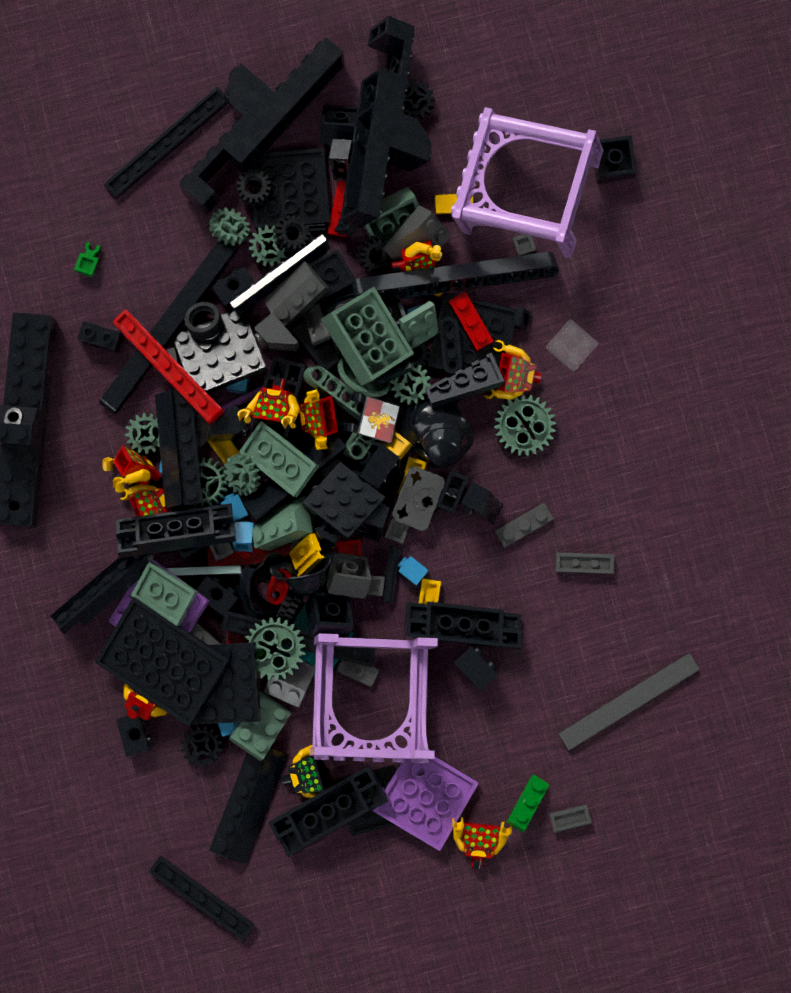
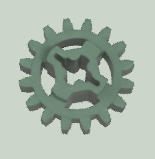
(228, 225)
(261, 256)
(402, 386)
(140, 440)
(242, 474)

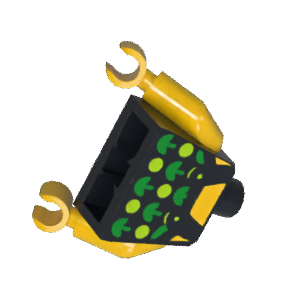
(307, 774)

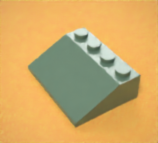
(367, 336)

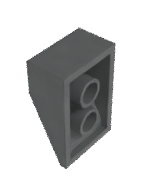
(419, 227)

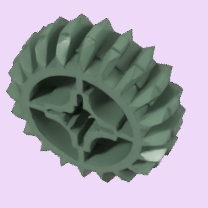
(212, 480)

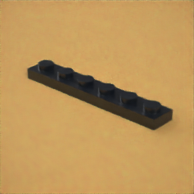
(273, 279)
(201, 897)

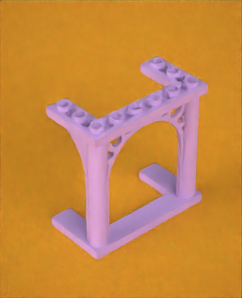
(489, 133)
(417, 745)

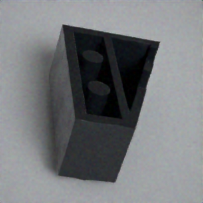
(481, 503)

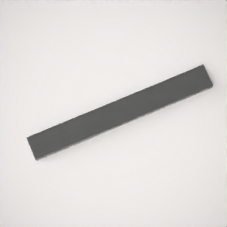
(628, 701)

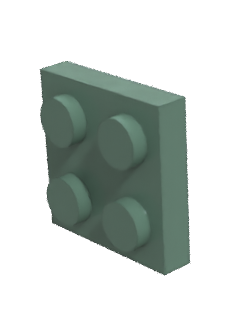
(419, 324)

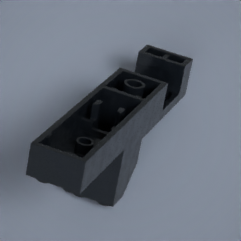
(260, 117)
(381, 129)
(28, 398)

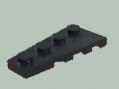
(477, 378)

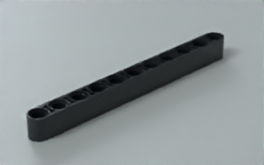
(459, 276)
(168, 324)

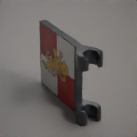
(376, 418)

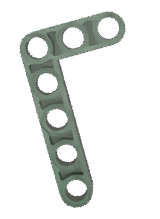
(349, 406)

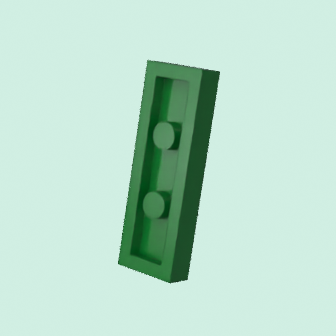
(527, 803)

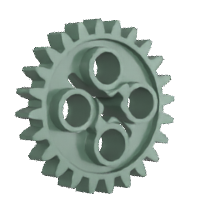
(509, 434)
(281, 633)

